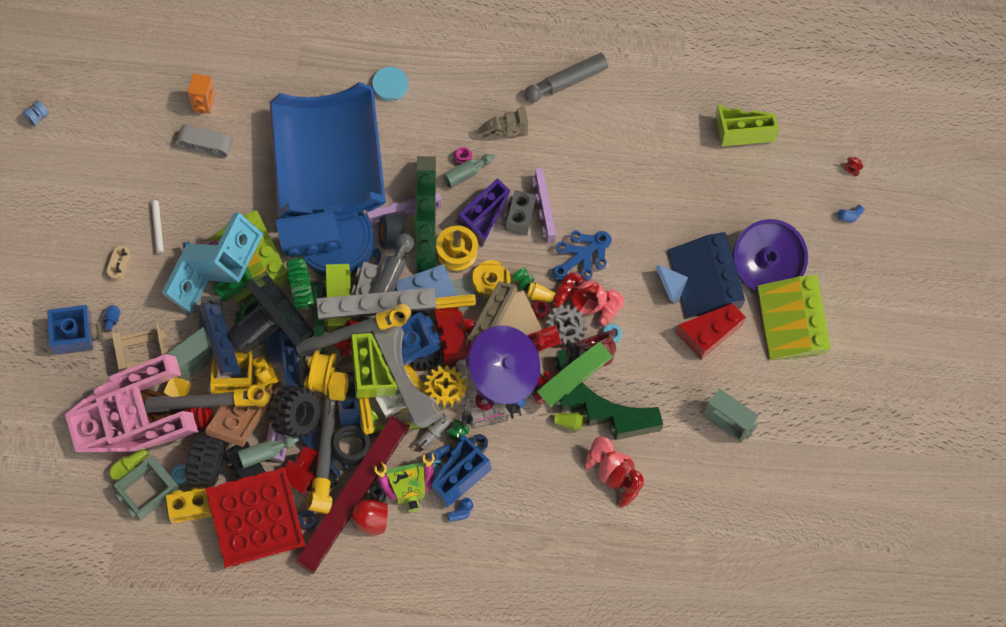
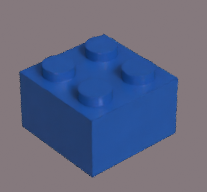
(70, 329)

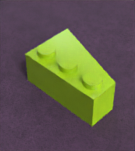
(337, 284)
(369, 369)

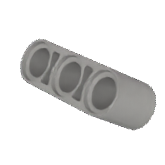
(204, 141)

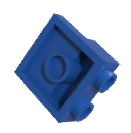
(418, 338)

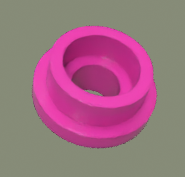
(462, 151)

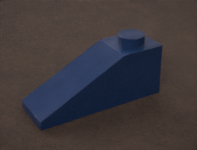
(283, 358)
(349, 408)

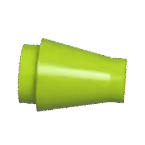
(572, 421)

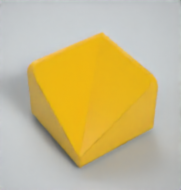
(338, 386)
(177, 387)

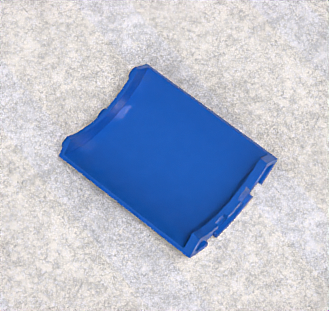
(327, 153)

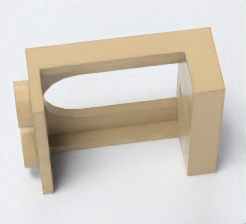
(120, 342)

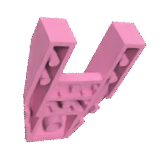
(116, 416)

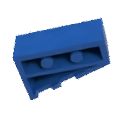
(461, 472)

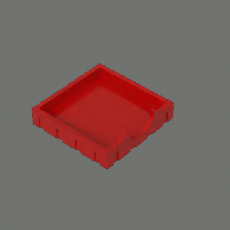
(255, 517)

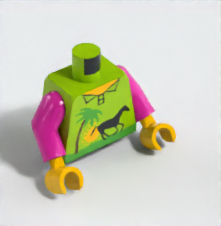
(408, 482)

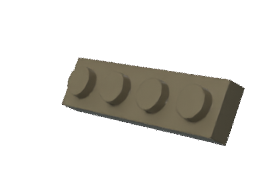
(494, 309)

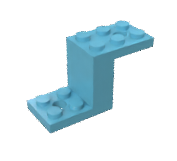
(212, 263)

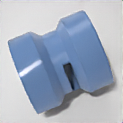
(35, 113)

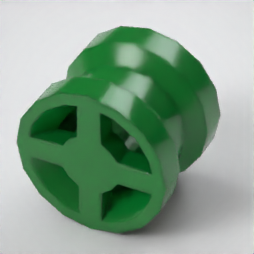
(522, 278)
(457, 431)

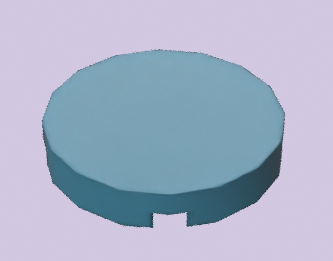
(390, 83)

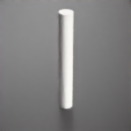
(157, 227)

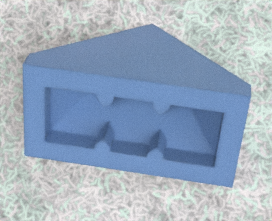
(673, 282)

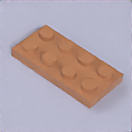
(237, 423)

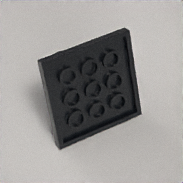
(268, 317)

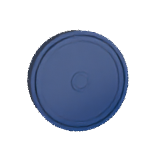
(357, 246)

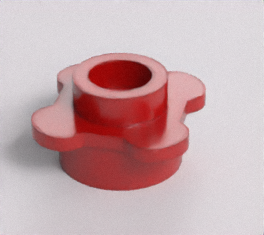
(853, 165)

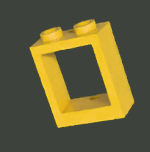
(222, 385)

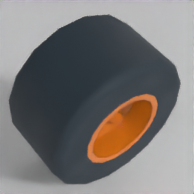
(389, 229)

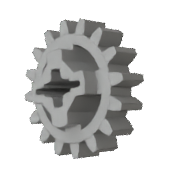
(568, 318)

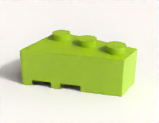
(745, 127)

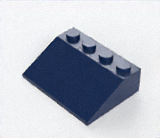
(710, 274)

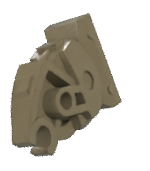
(508, 125)

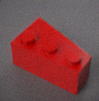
(711, 329)
(451, 334)

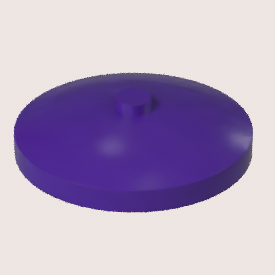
(769, 253)
(503, 365)

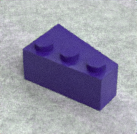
(484, 210)

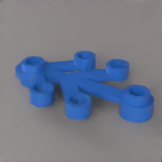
(583, 253)

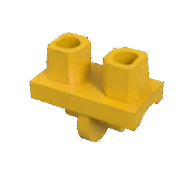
(264, 373)

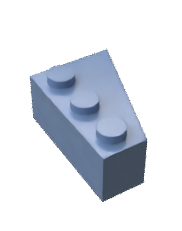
(432, 278)

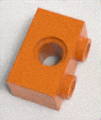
(201, 93)

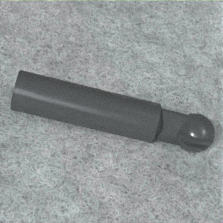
(567, 77)
(393, 268)

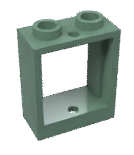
(193, 354)
(731, 416)
(132, 477)

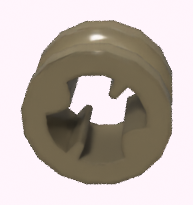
(96, 330)

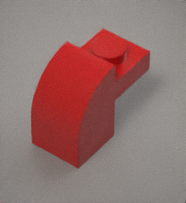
(299, 471)

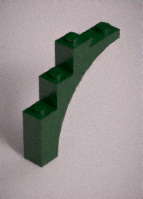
(426, 213)
(624, 420)

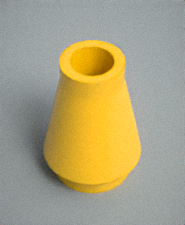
(539, 293)

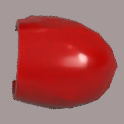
(370, 517)

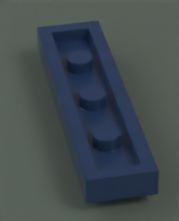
(220, 339)

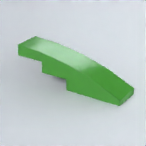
(575, 373)

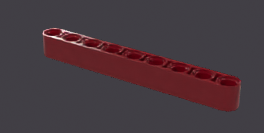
(352, 494)

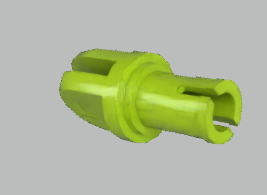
(127, 464)

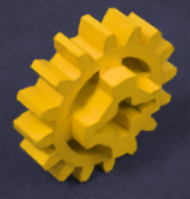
(436, 385)

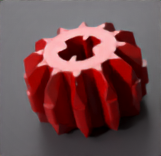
(202, 417)

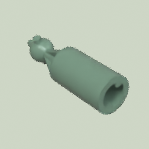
(466, 170)
(264, 451)

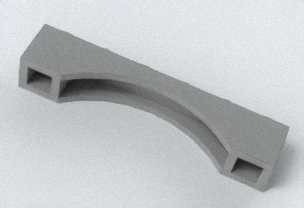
(375, 303)
(422, 407)

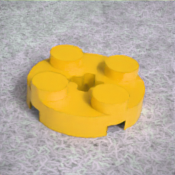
(483, 272)

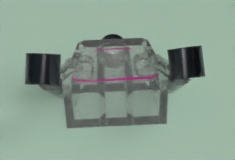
(479, 418)

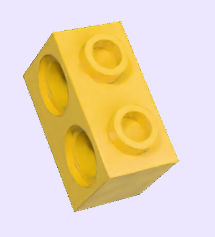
(189, 510)

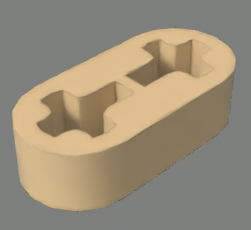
(115, 262)

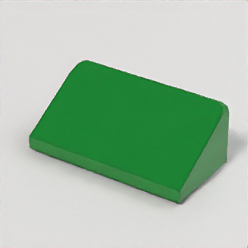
(229, 289)

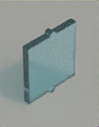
(465, 287)

